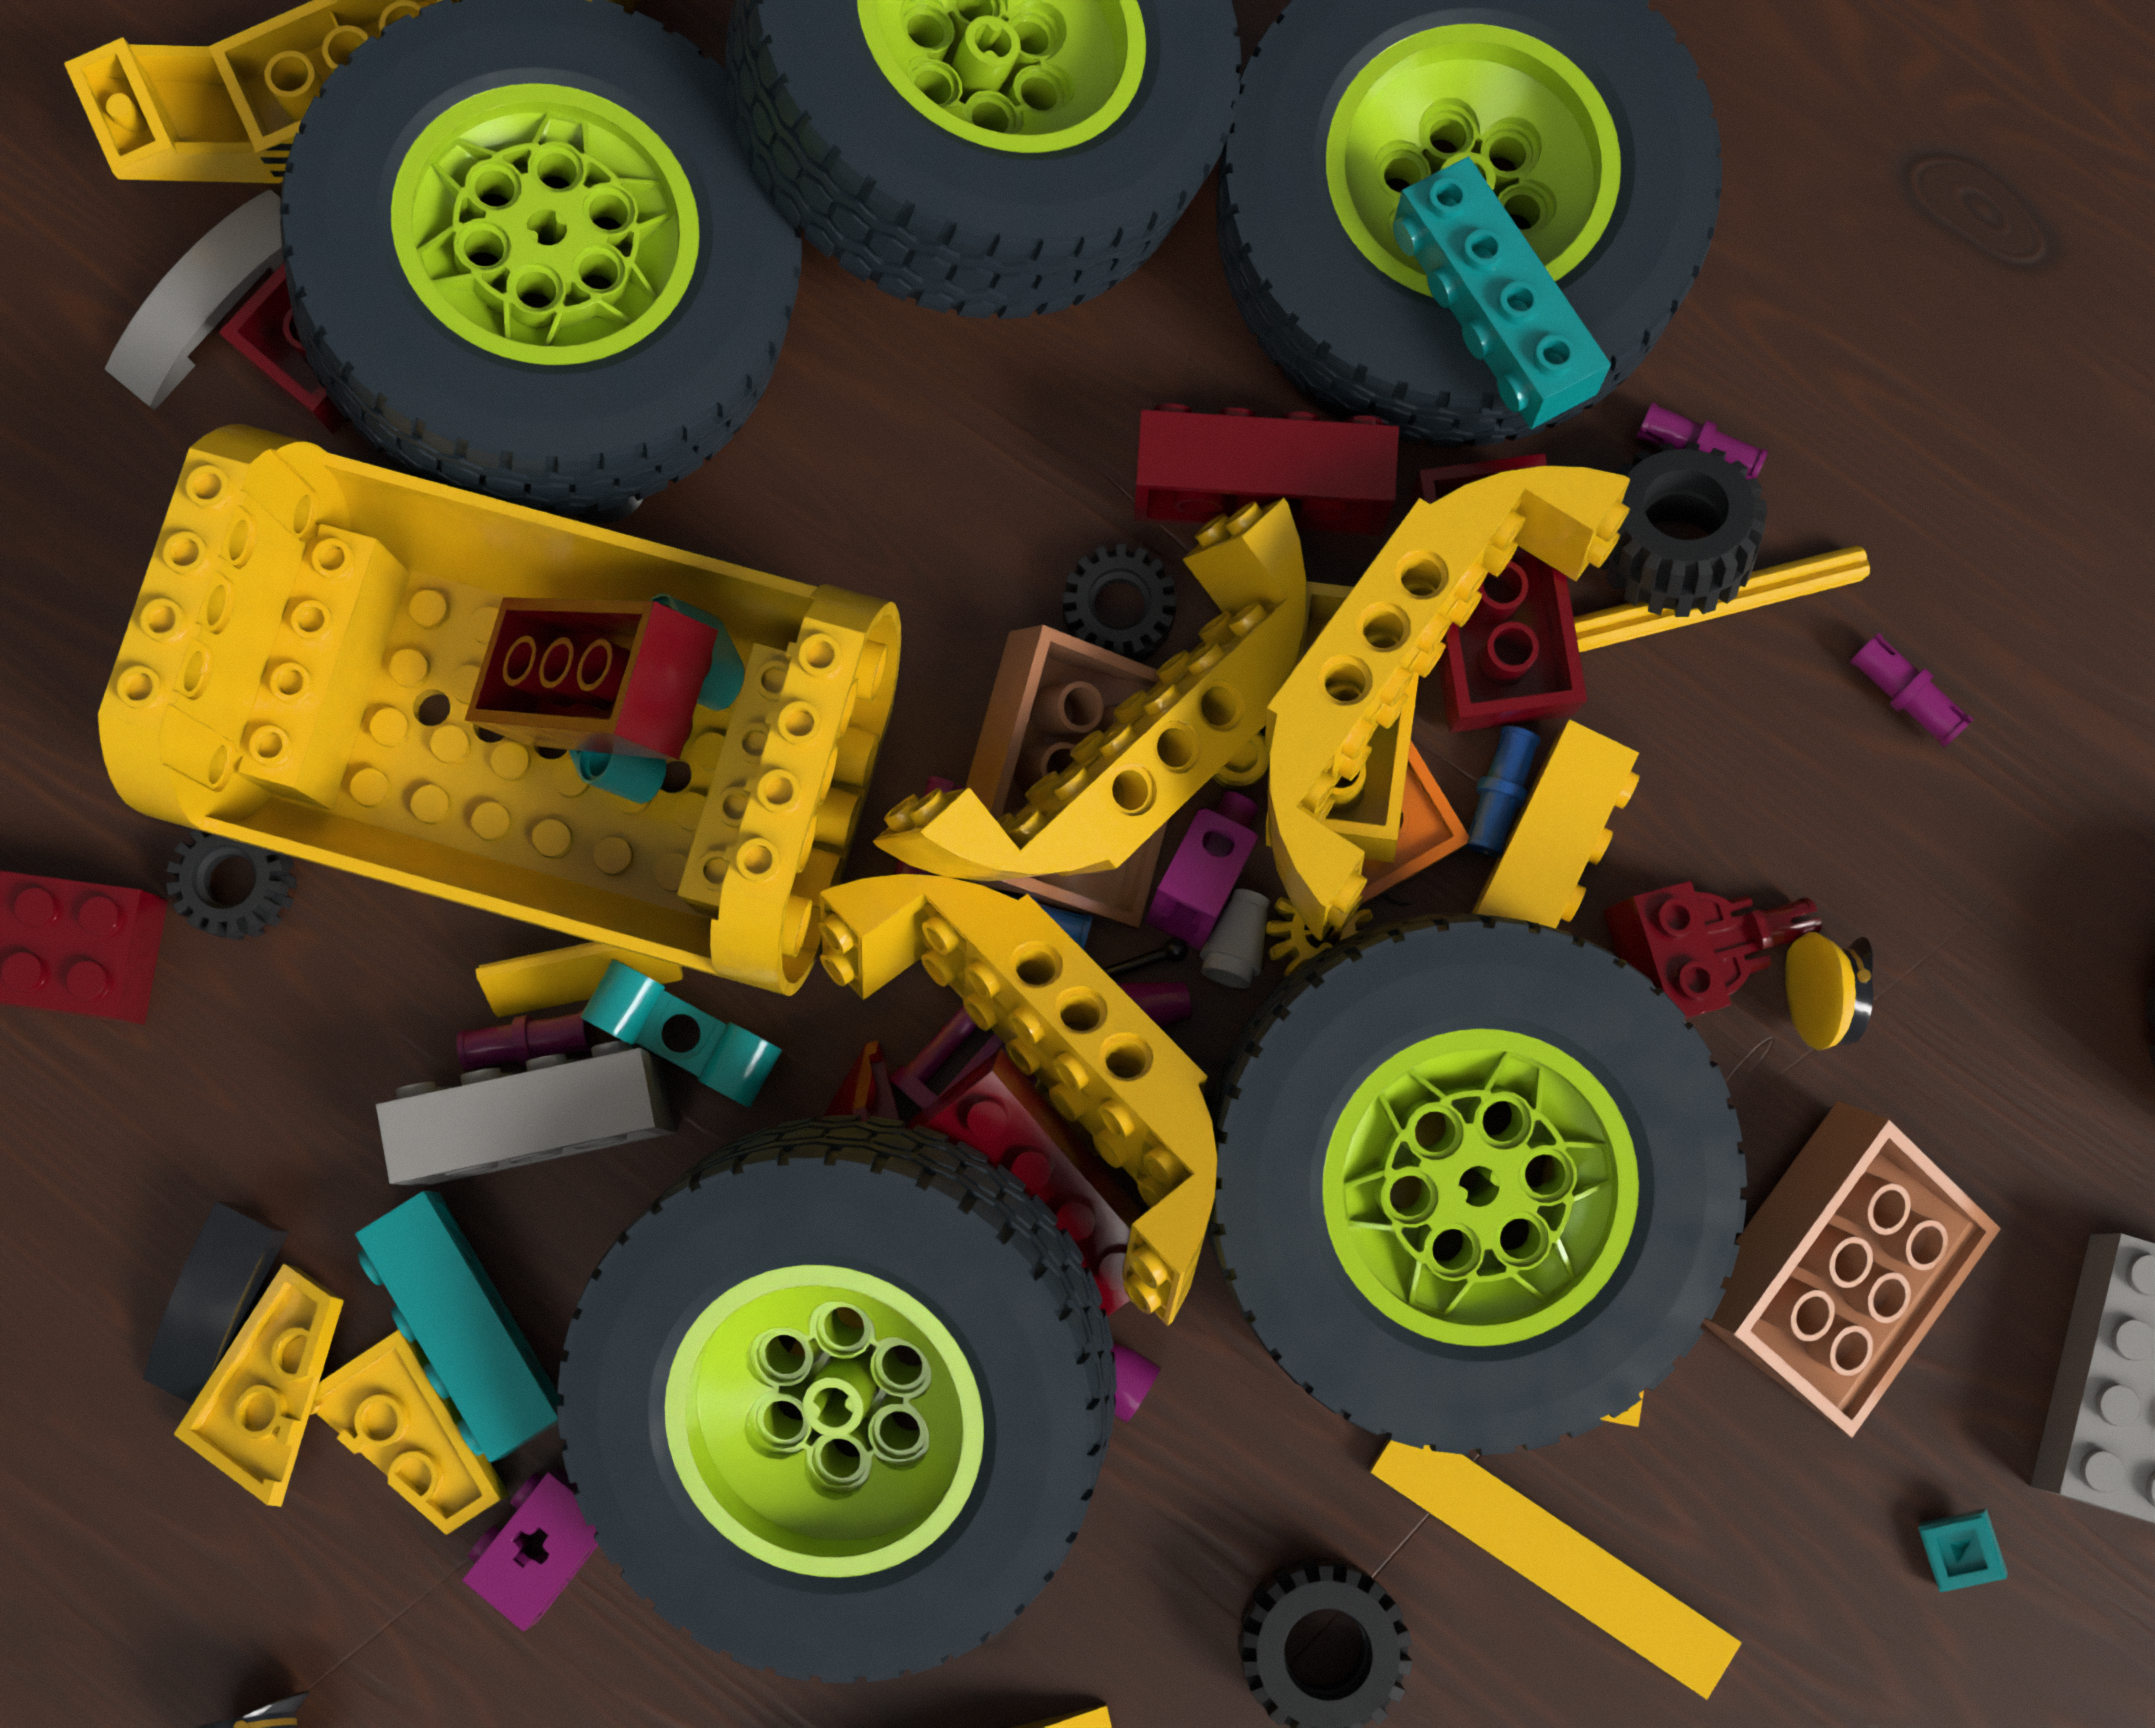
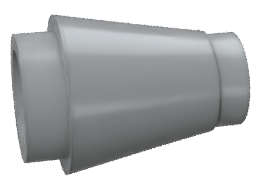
(1237, 941)

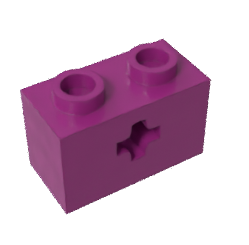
(504, 1570)

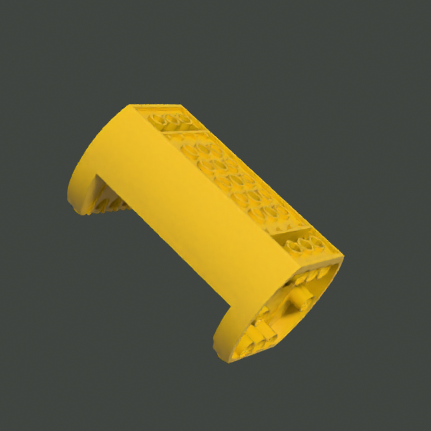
(328, 597)

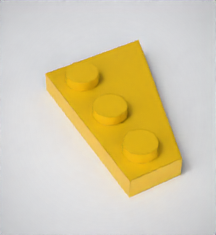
(265, 1385)
(408, 1432)

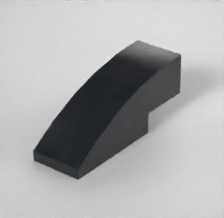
(212, 1298)

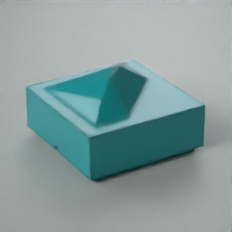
(1963, 1550)

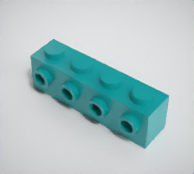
(1499, 293)
(460, 1324)

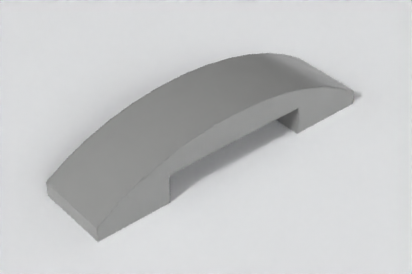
(195, 297)

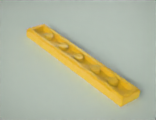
(1561, 1562)

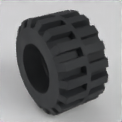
(1696, 490)
(1372, 1681)

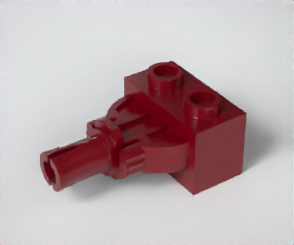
(1695, 945)

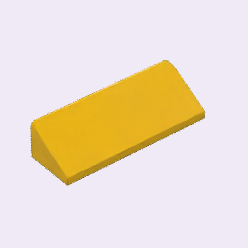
(560, 976)

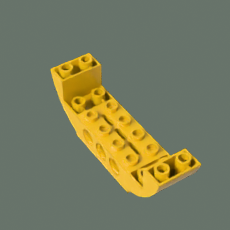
(1395, 629)
(1163, 739)
(1066, 1028)

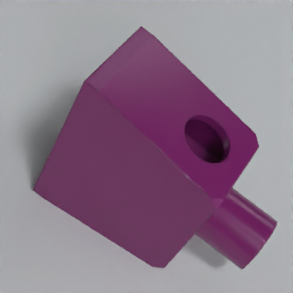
(1204, 870)

